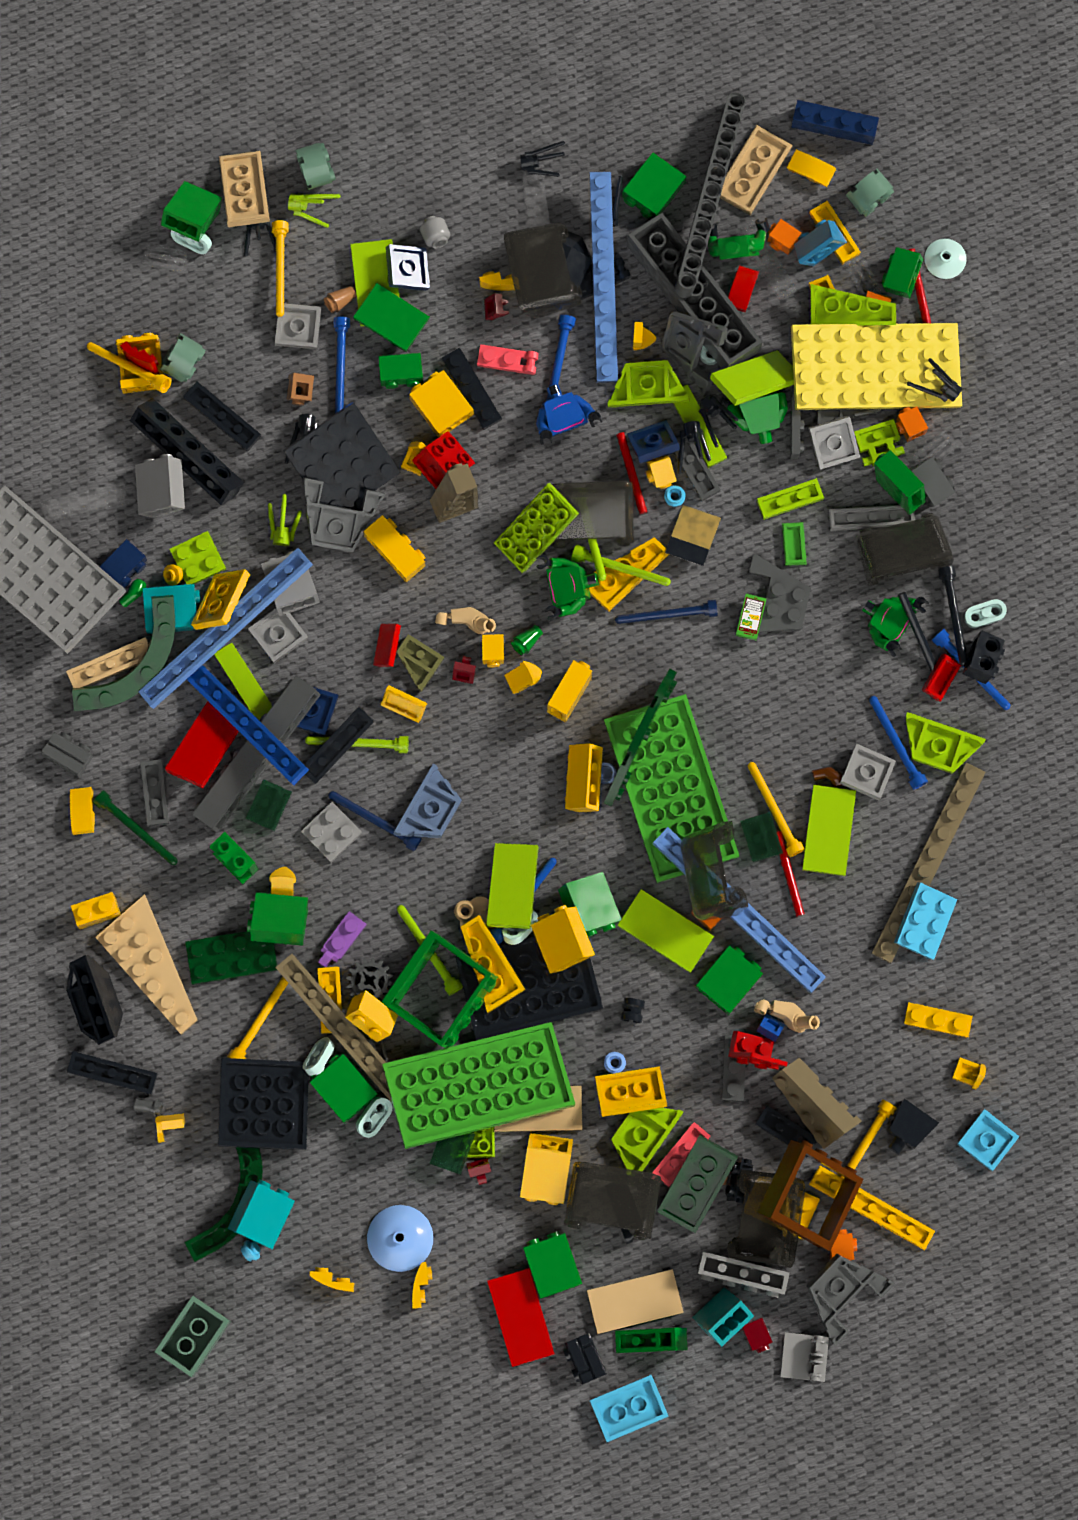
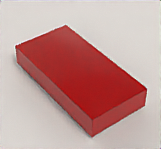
(387, 645)
(941, 677)

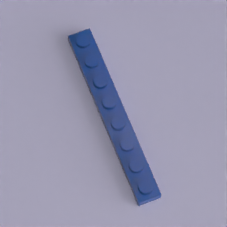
(248, 725)

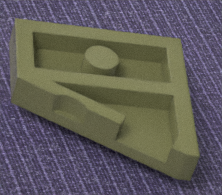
(419, 661)

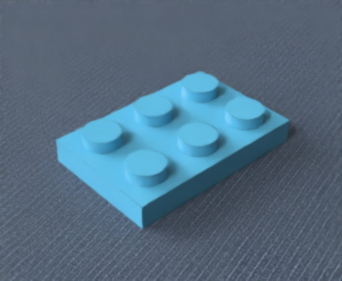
(925, 921)
(629, 1408)

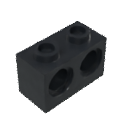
(980, 655)

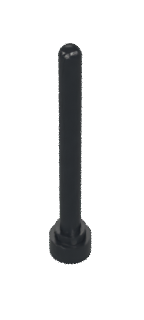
(947, 575)

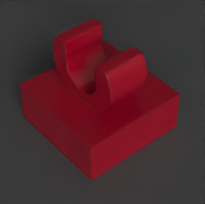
(494, 307)
(464, 671)
(478, 1169)

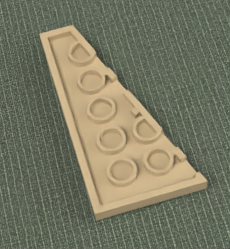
(143, 954)

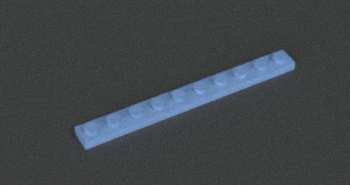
(603, 277)
(216, 637)
(754, 925)

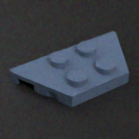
(430, 808)

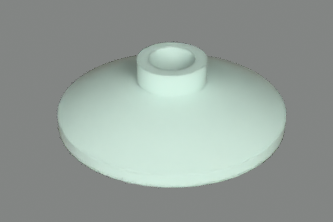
(943, 267)

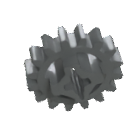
(378, 975)

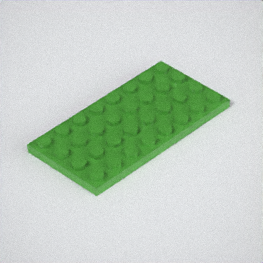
(668, 779)
(478, 1085)

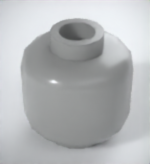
(435, 232)

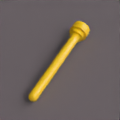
(280, 229)
(160, 382)
(793, 845)
(239, 1052)
(885, 1110)

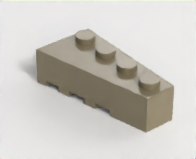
(455, 493)
(814, 1103)

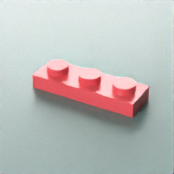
(676, 1157)

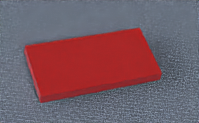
(202, 747)
(520, 1317)

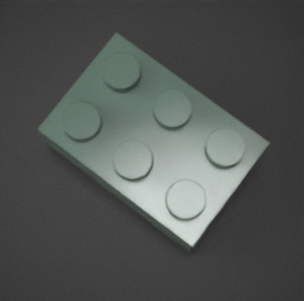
(192, 1336)

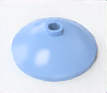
(405, 1254)

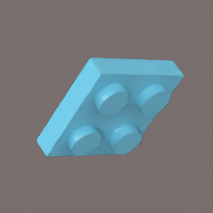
(988, 1140)

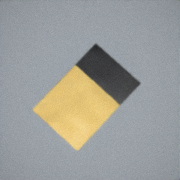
(693, 535)

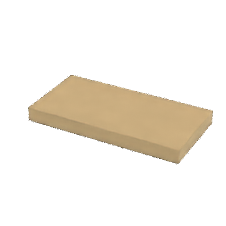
(754, 169)
(244, 189)
(561, 1120)
(635, 1301)

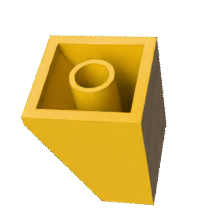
(546, 1168)

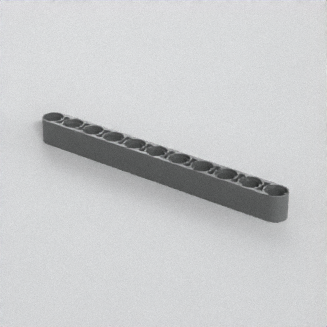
(707, 202)

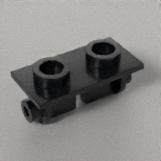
(732, 1191)

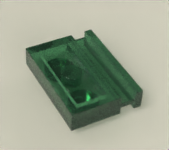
(268, 805)
(761, 837)
(452, 1152)

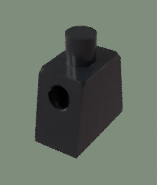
(909, 1127)

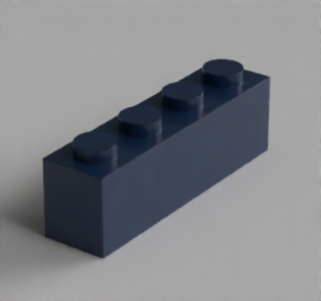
(835, 122)
(124, 563)

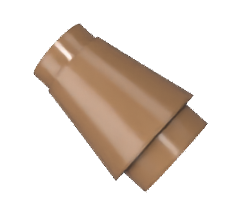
(338, 299)

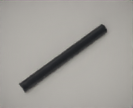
(917, 630)

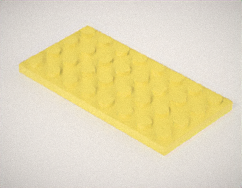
(872, 364)

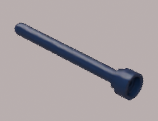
(708, 608)
(410, 842)

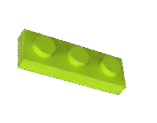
(790, 499)

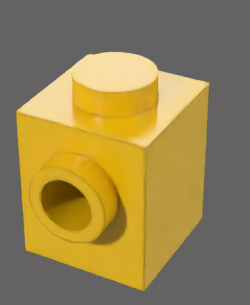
(660, 472)
(493, 650)

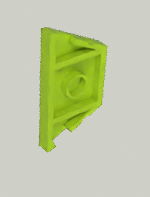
(647, 385)
(939, 744)
(643, 1135)

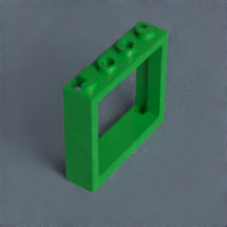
(413, 970)

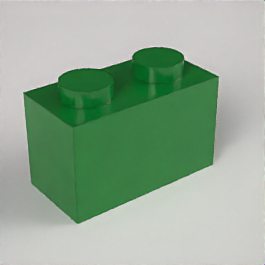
(902, 272)
(400, 370)

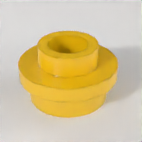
(172, 574)

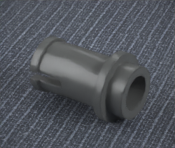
(148, 1106)

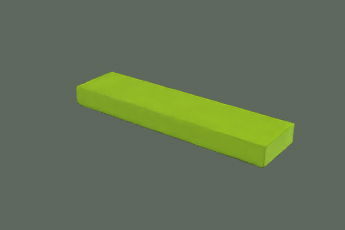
(690, 412)
(243, 680)

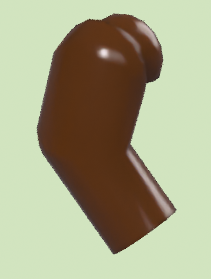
(829, 773)

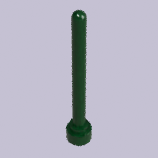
(105, 802)

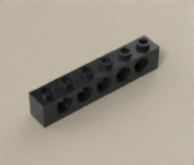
(196, 459)

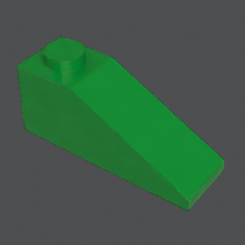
(651, 1340)

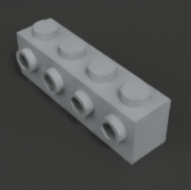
(743, 1273)

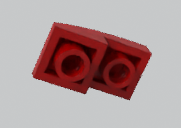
(743, 287)
(140, 358)

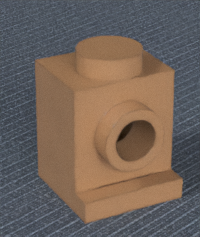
(303, 381)

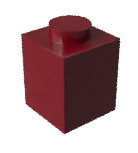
(757, 1335)

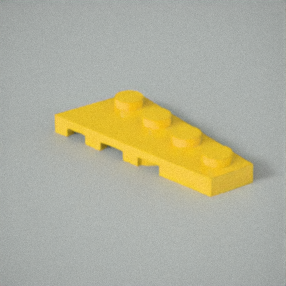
(619, 584)
(487, 952)

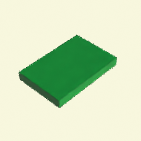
(391, 317)

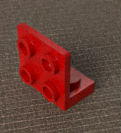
(440, 457)
(754, 1050)

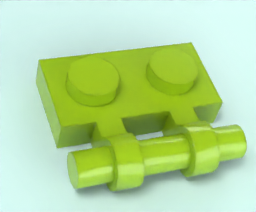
(877, 436)

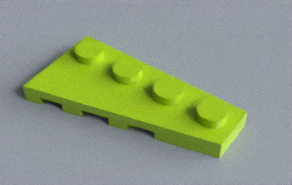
(841, 307)

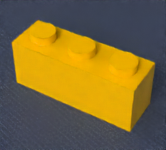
(395, 548)
(583, 778)

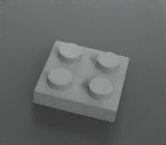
(298, 326)
(834, 442)
(278, 634)
(867, 772)
(331, 832)

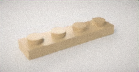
(108, 664)

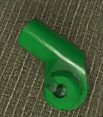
(133, 593)

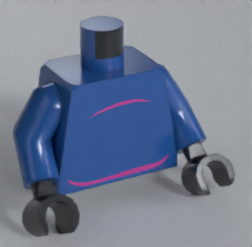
(563, 414)

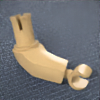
(471, 617)
(789, 1013)

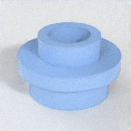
(614, 1055)

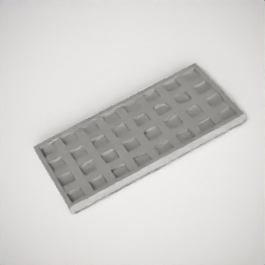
(50, 576)

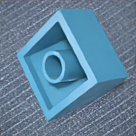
(819, 243)

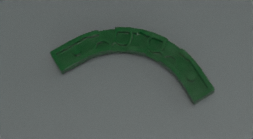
(147, 668)
(642, 733)
(219, 1235)

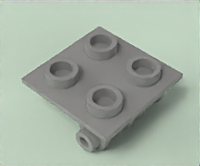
(804, 1357)

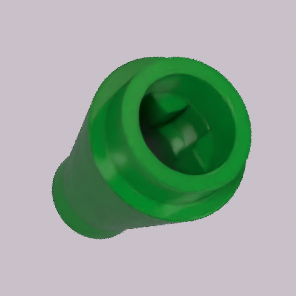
(525, 641)

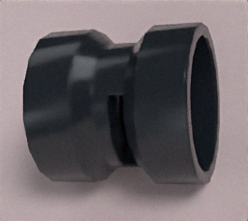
(632, 1010)

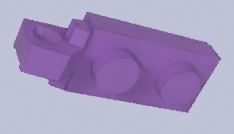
(341, 939)

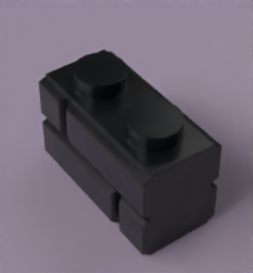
(584, 1358)

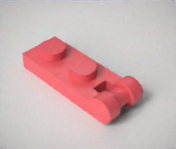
(507, 359)

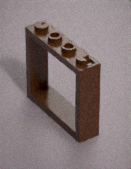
(783, 1180)

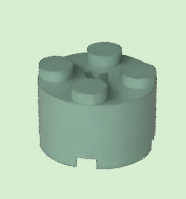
(314, 165)
(869, 192)
(181, 358)

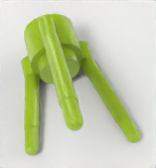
(299, 202)
(282, 536)

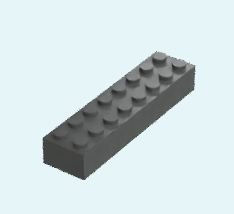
(661, 253)

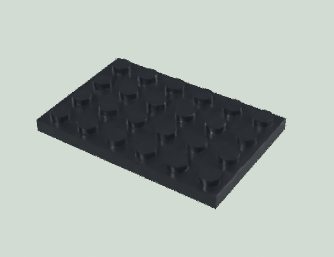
(546, 995)

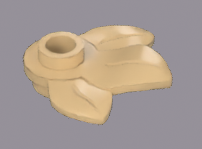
(476, 907)

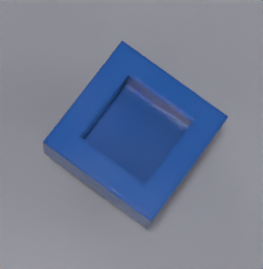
(770, 1027)

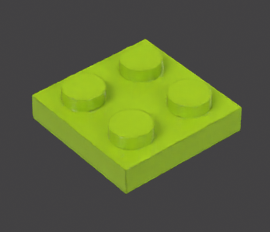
(198, 558)

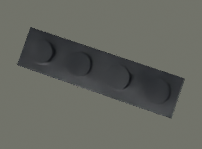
(471, 388)
(222, 416)
(338, 744)
(112, 1072)

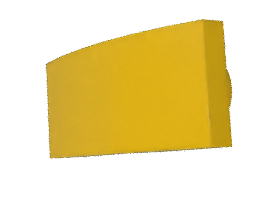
(811, 168)
(494, 282)
(82, 811)
(423, 1275)
(326, 1278)

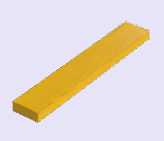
(875, 1210)

